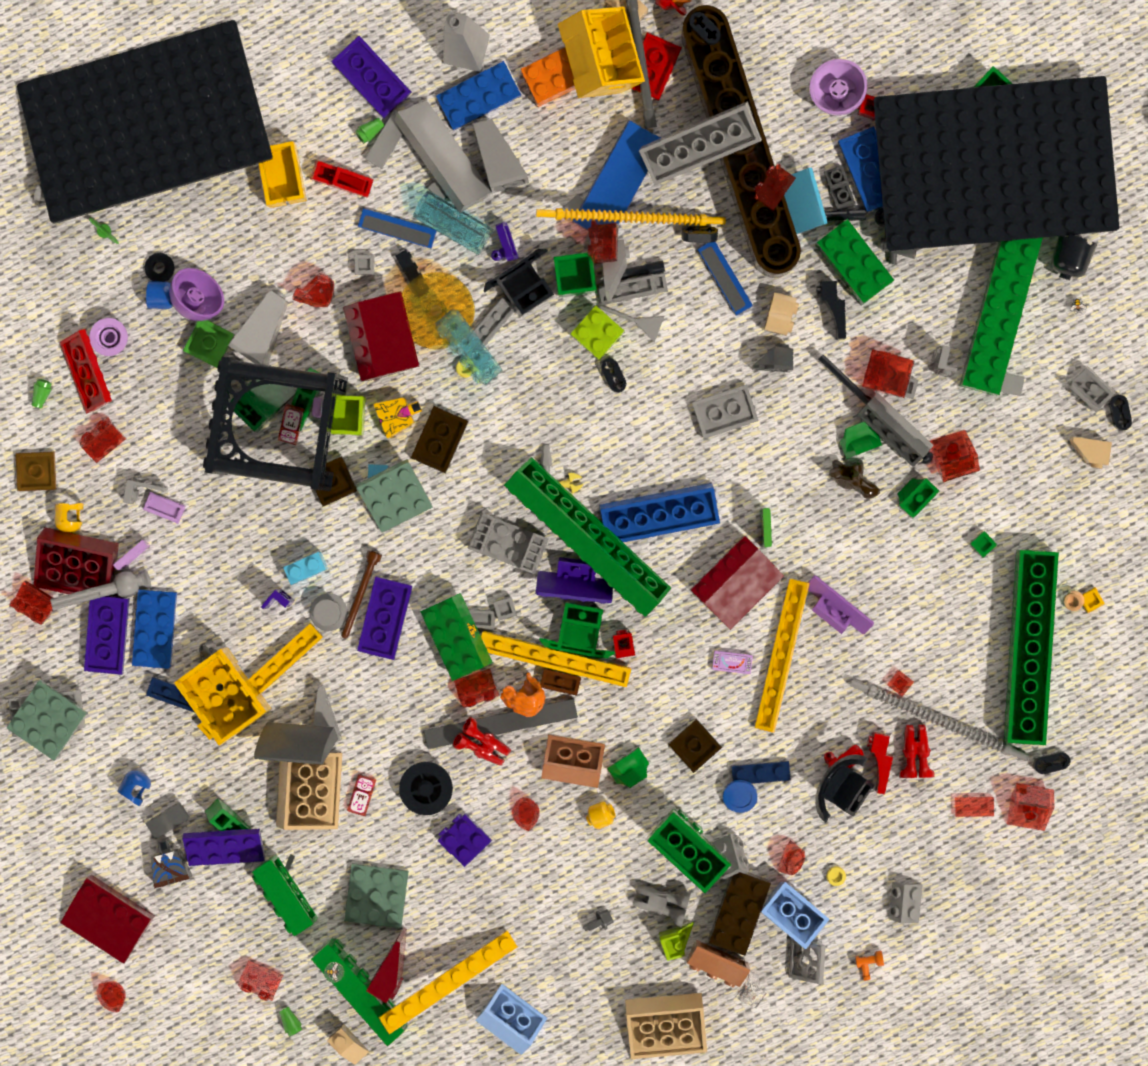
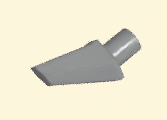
(546, 459)

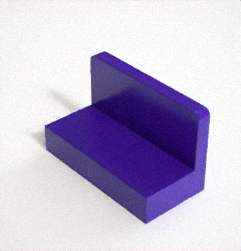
(280, 596)

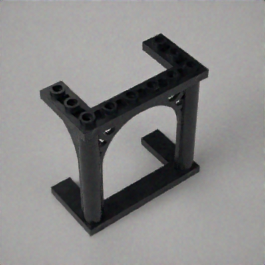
(232, 369)

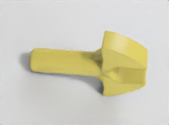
(566, 483)

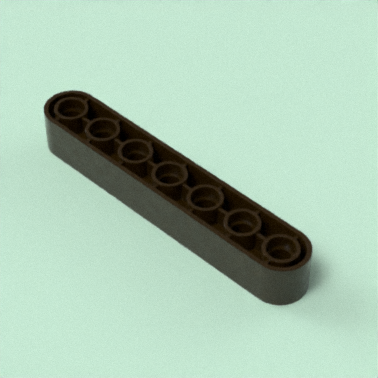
(754, 158)

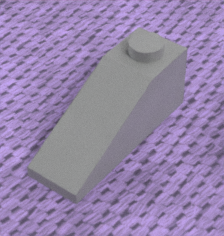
(614, 270)
(323, 712)

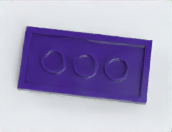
(371, 77)
(384, 618)
(106, 635)
(224, 847)

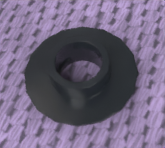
(168, 270)

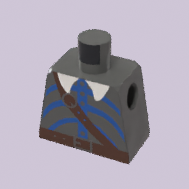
(169, 866)

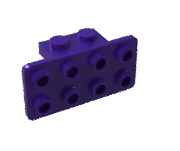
(573, 581)

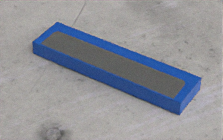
(397, 228)
(725, 277)

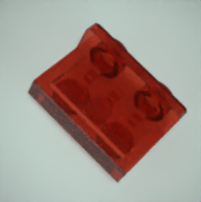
(774, 187)
(603, 242)
(101, 439)
(32, 603)
(476, 688)
(260, 981)

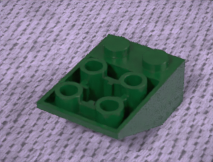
(262, 403)

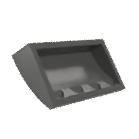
(295, 743)

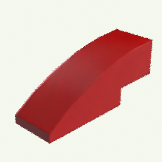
(341, 179)

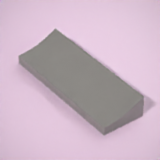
(700, 143)
(442, 155)

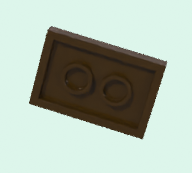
(439, 439)

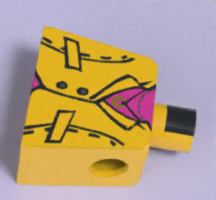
(396, 415)

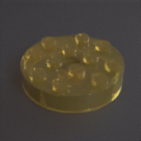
(432, 290)

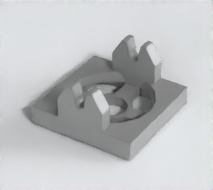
(794, 971)

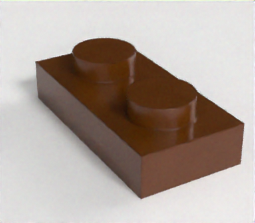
(560, 682)

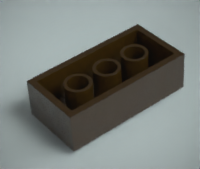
(739, 912)

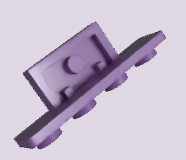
(836, 609)

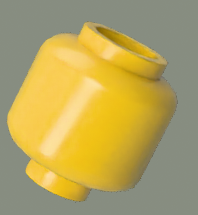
(600, 815)

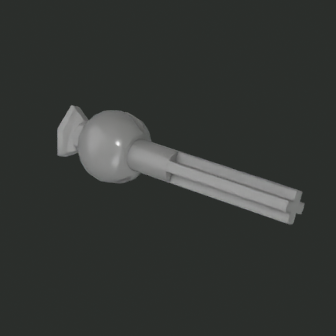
(124, 584)

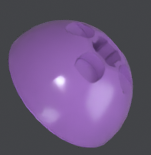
(196, 295)

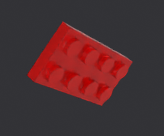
(85, 371)

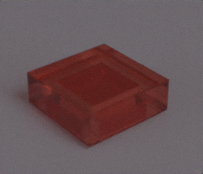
(900, 683)

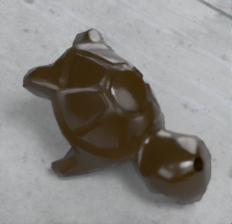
(852, 478)

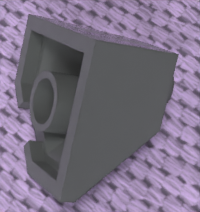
(777, 359)

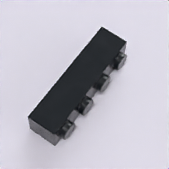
(407, 265)

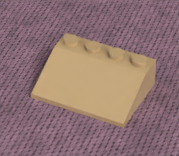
(309, 794)
(666, 1025)

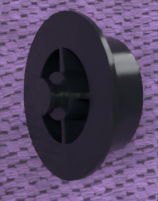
(425, 788)

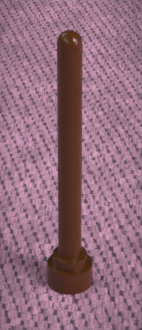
(372, 559)

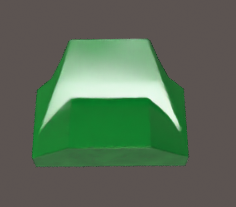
(859, 439)
(916, 496)
(630, 768)

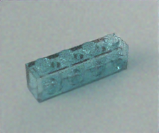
(455, 225)
(468, 346)

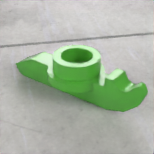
(103, 230)

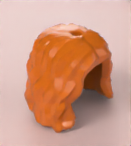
(527, 700)

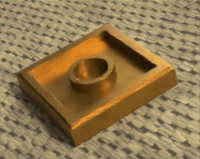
(36, 471)

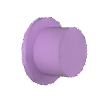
(108, 337)

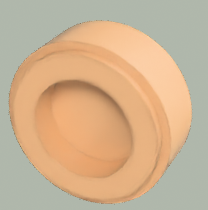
(1073, 600)

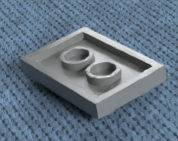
(725, 411)

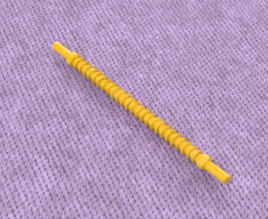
(559, 214)

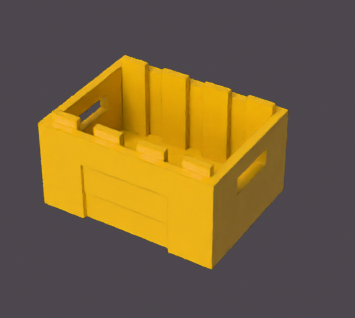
(601, 52)
(212, 706)

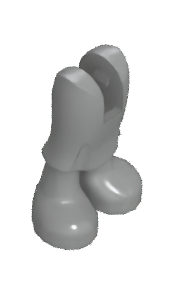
(658, 903)

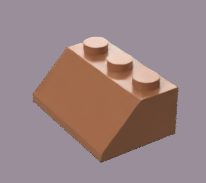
(573, 761)
(718, 964)

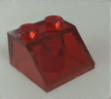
(888, 373)
(955, 456)
(1031, 806)

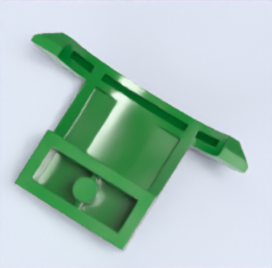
(579, 632)

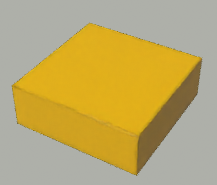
(1092, 600)

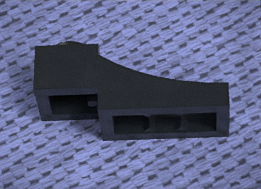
(828, 294)

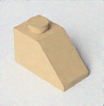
(1092, 451)
(347, 1044)

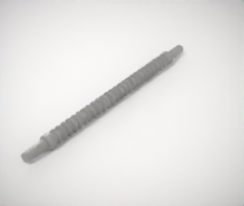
(954, 726)

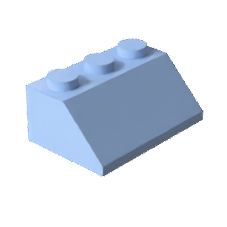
(794, 914)
(511, 1019)

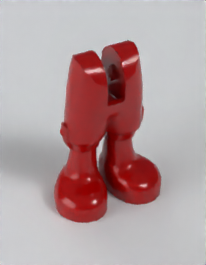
(488, 741)
(916, 747)

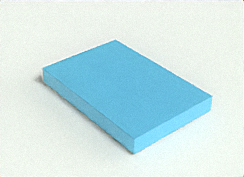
(805, 202)

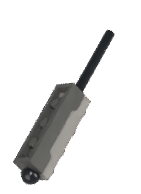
(887, 422)

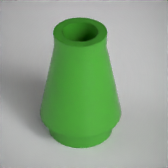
(369, 130)
(40, 392)
(290, 1022)

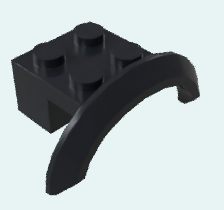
(522, 285)
(843, 787)

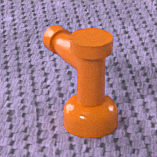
(864, 961)

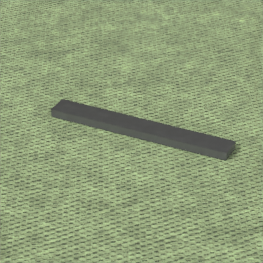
(503, 723)

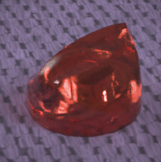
(525, 813)
(792, 859)
(111, 995)

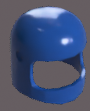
(158, 295)
(132, 779)

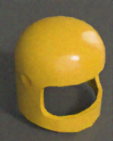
(61, 517)

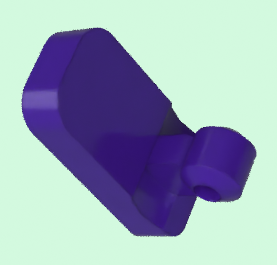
(509, 250)

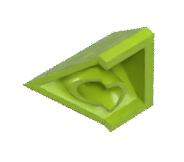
(675, 941)

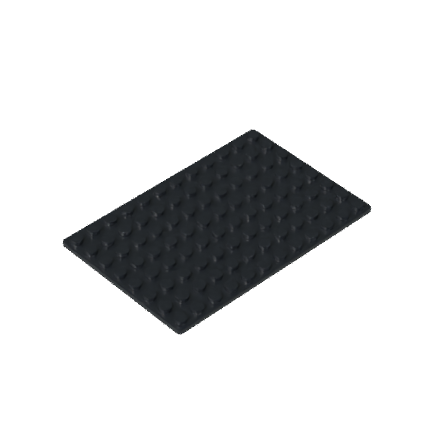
(144, 121)
(996, 163)

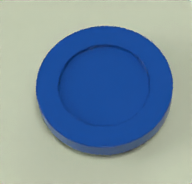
(740, 796)

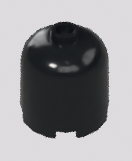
(1072, 256)

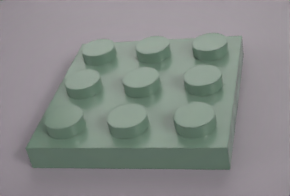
(394, 495)
(47, 720)
(376, 895)

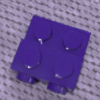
(464, 839)

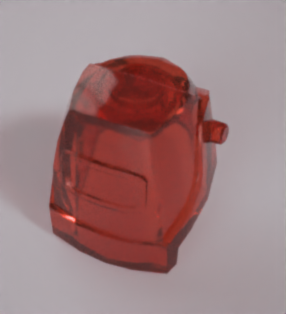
(316, 292)

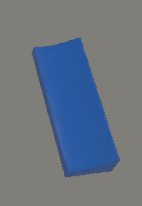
(619, 175)
(661, 513)

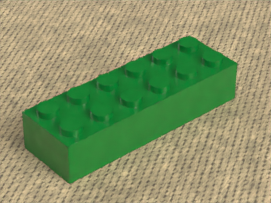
(354, 987)

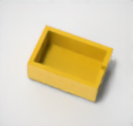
(283, 176)

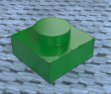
(983, 544)

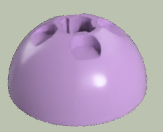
(838, 77)

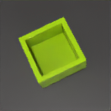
(597, 333)
(349, 416)

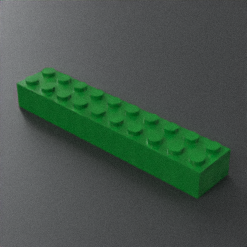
(1000, 315)
(587, 537)
(1031, 647)

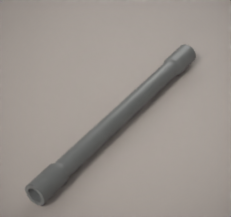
(648, 112)

